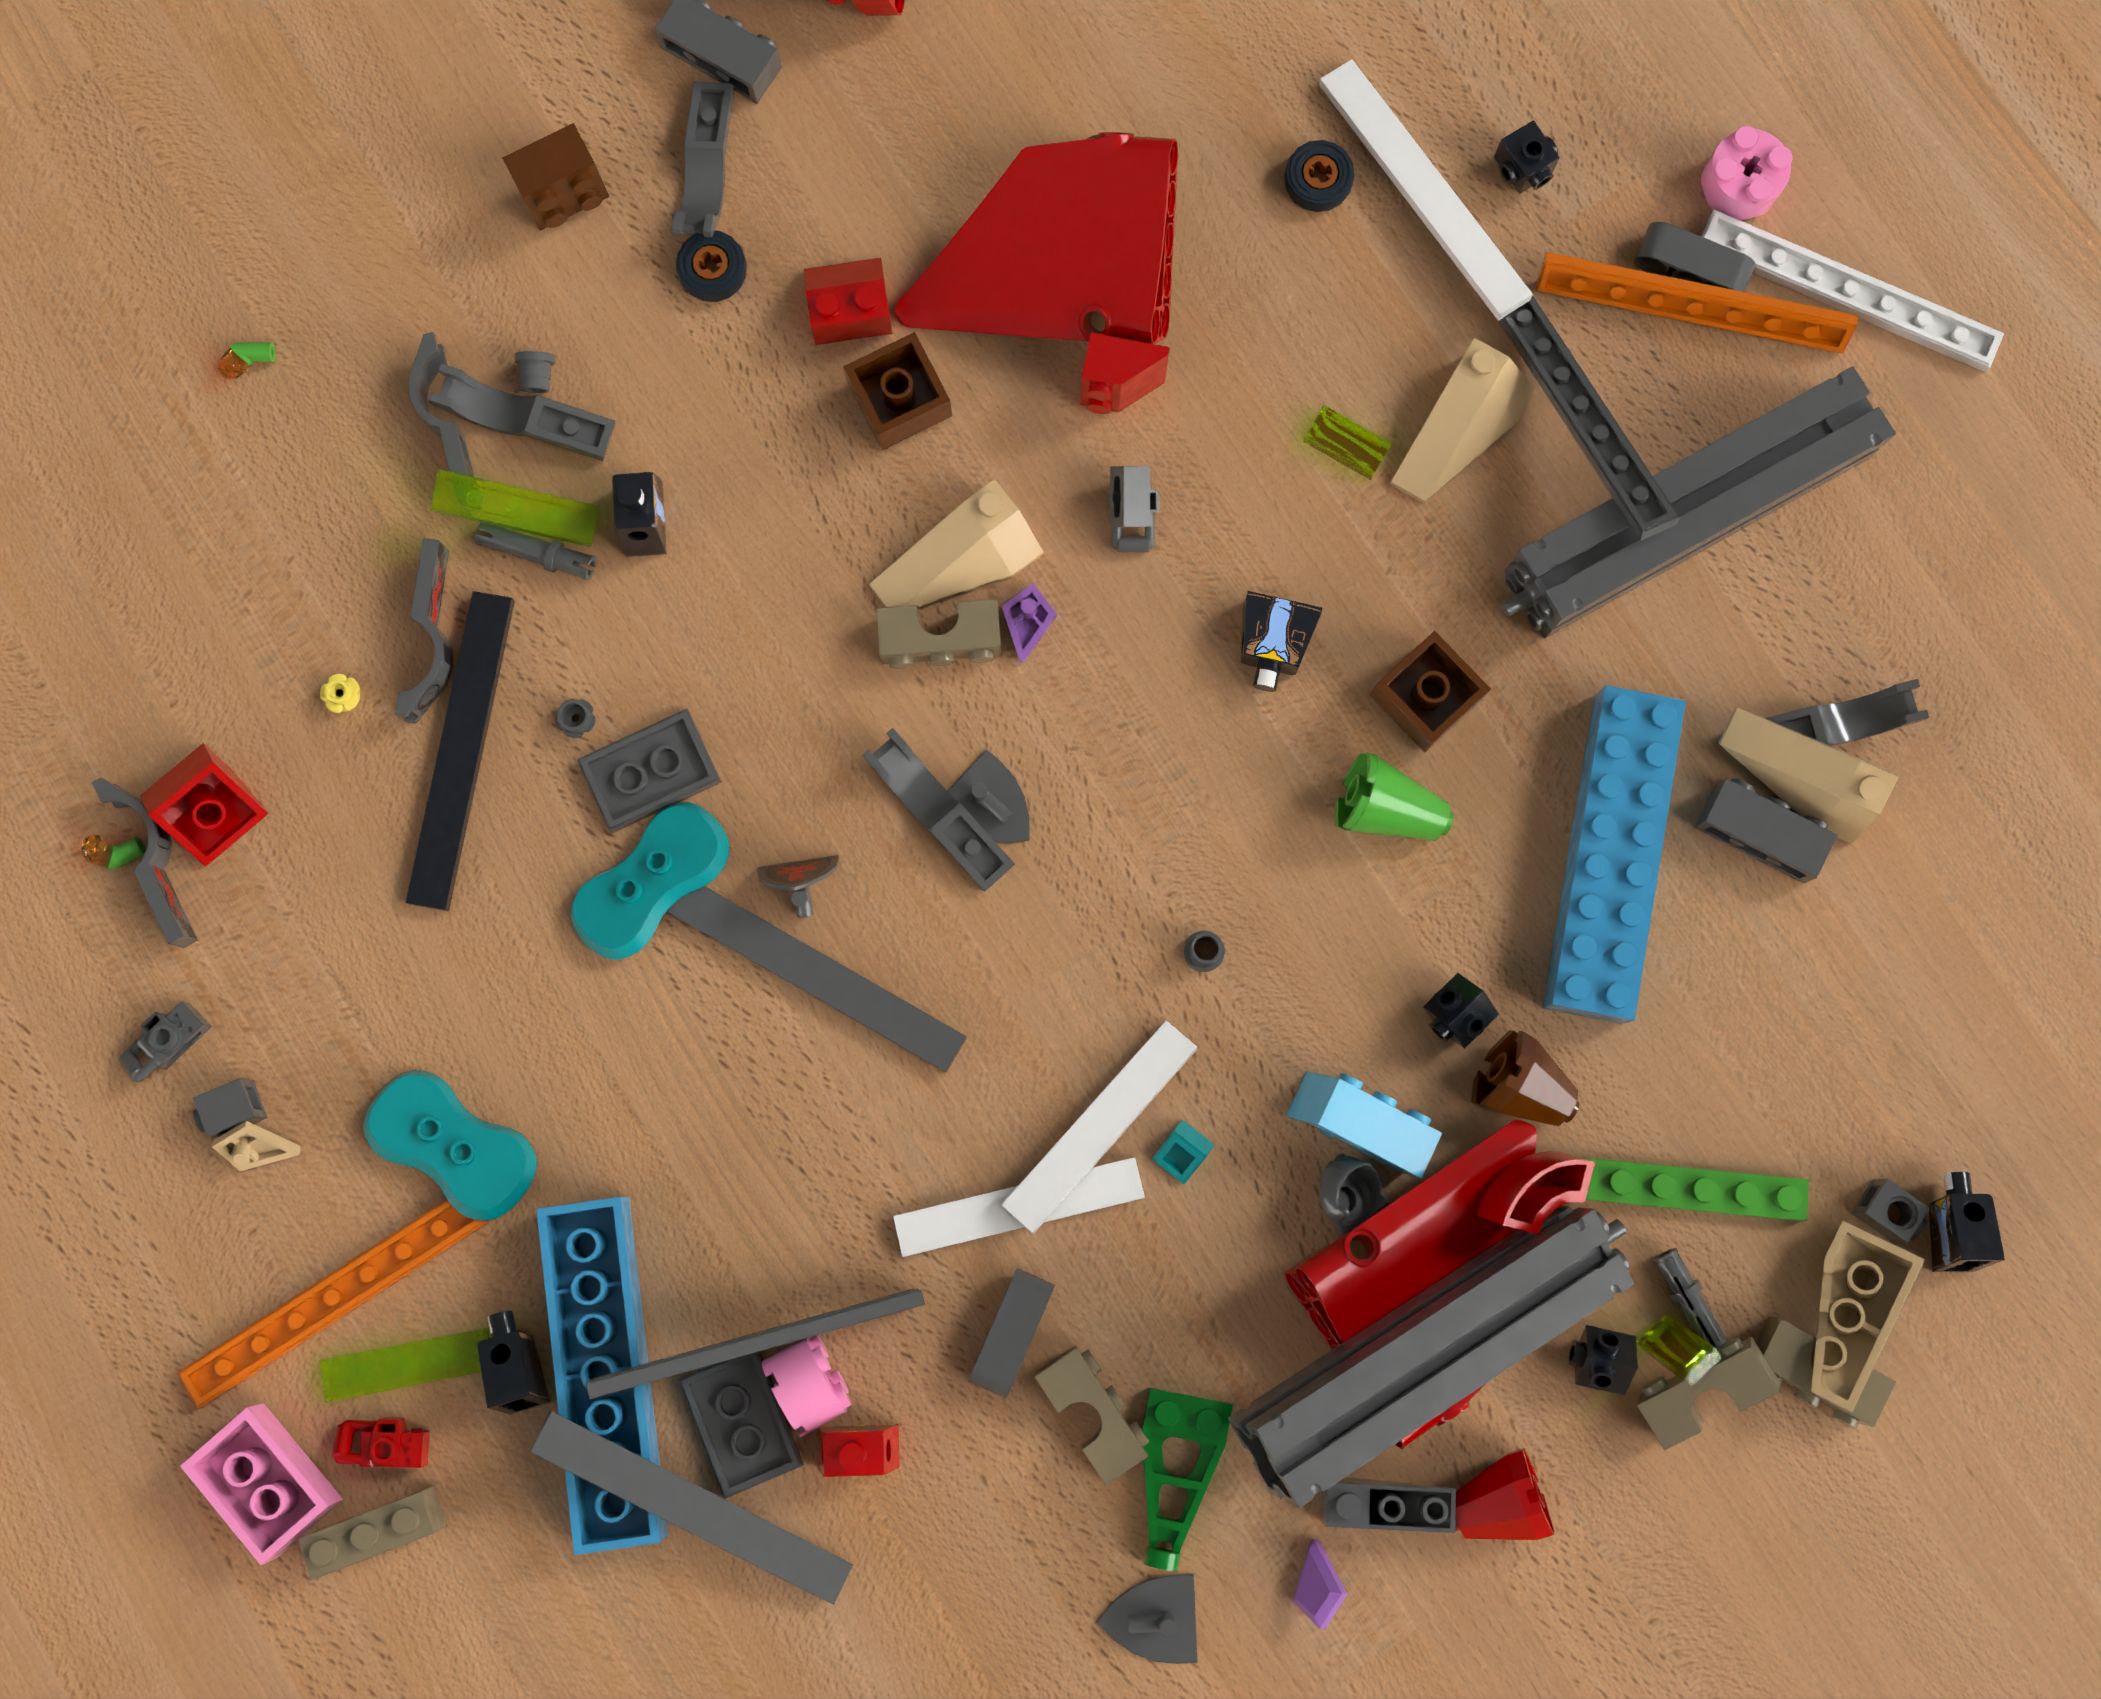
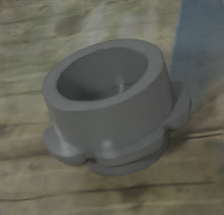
(568, 710)

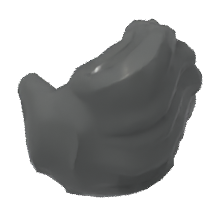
(1350, 1192)

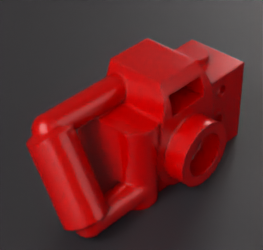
(382, 1446)

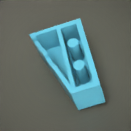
(1366, 1121)

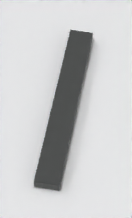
(1589, 421)
(820, 976)
(753, 1342)
(690, 1507)

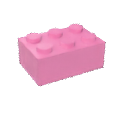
(261, 1483)

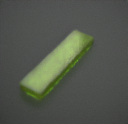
(514, 508)
(402, 1365)

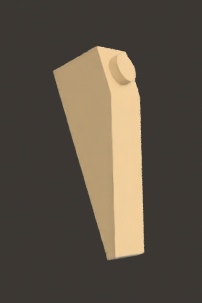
(1471, 414)
(968, 548)
(1810, 774)
(1859, 1304)

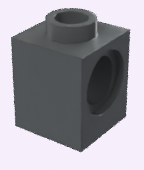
(228, 1107)
(1873, 1211)

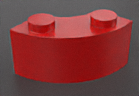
(1534, 1188)

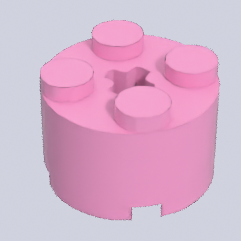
(1746, 173)
(806, 1386)

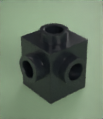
(1527, 158)
(1460, 1011)
(1604, 1359)

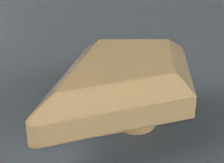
(253, 1146)

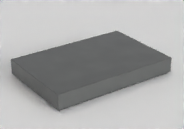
(649, 770)
(740, 1423)

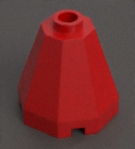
(1504, 1502)

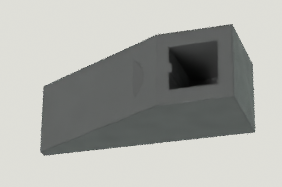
(1388, 1506)

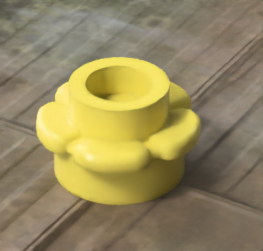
(350, 695)

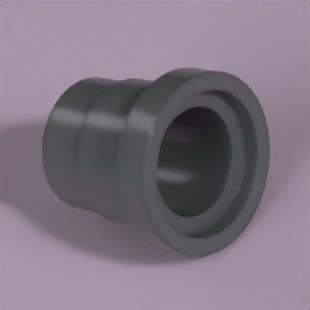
(534, 371)
(1197, 963)

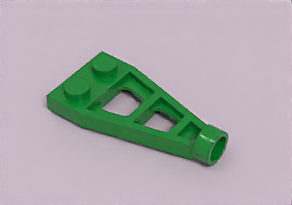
(1186, 1418)

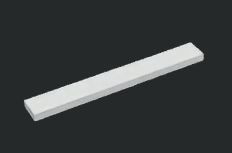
(1425, 190)
(1858, 293)

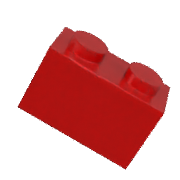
(847, 301)
(1120, 372)
(203, 805)

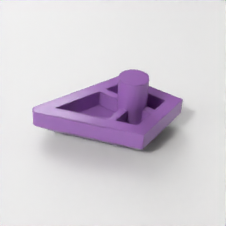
(1027, 619)
(1318, 1587)

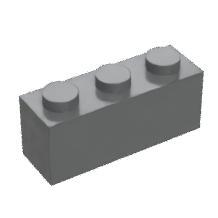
(719, 47)
(1766, 830)

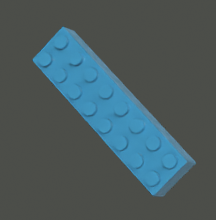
(1614, 855)
(596, 1332)

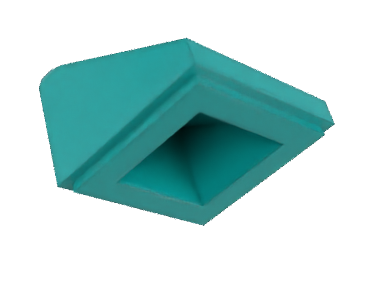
(1183, 1152)

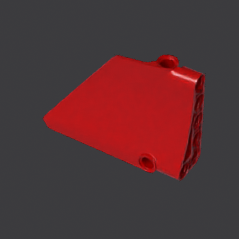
(1060, 239)
(1409, 1248)

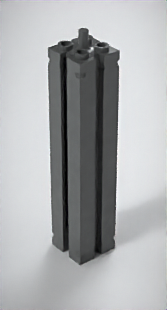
(1713, 494)
(1431, 1353)

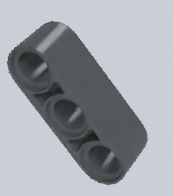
(1693, 258)
(1011, 1333)

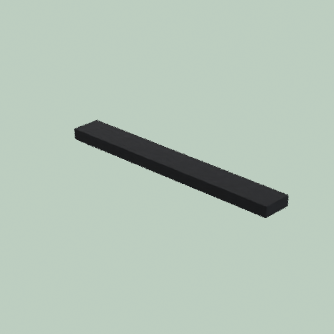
(460, 751)

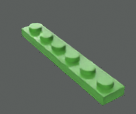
(1699, 1190)

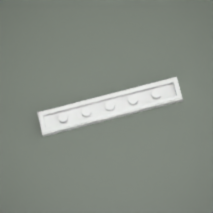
(1099, 1127)
(985, 1216)

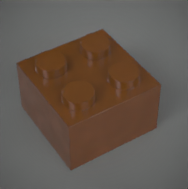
(556, 177)
(898, 391)
(1429, 691)

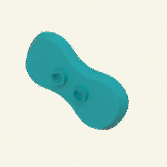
(624, 904)
(473, 1162)

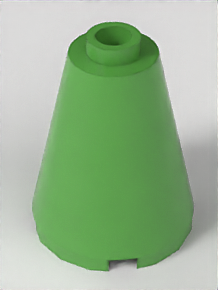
(1390, 803)

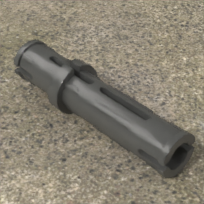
(551, 555)
(1687, 1294)

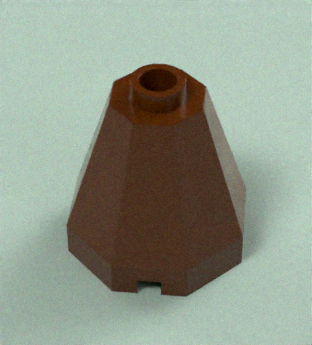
(1525, 1082)

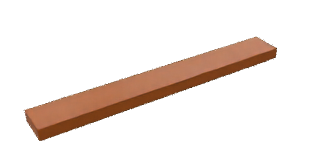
(1696, 302)
(326, 1302)

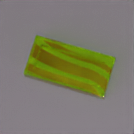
(1347, 442)
(1679, 1350)

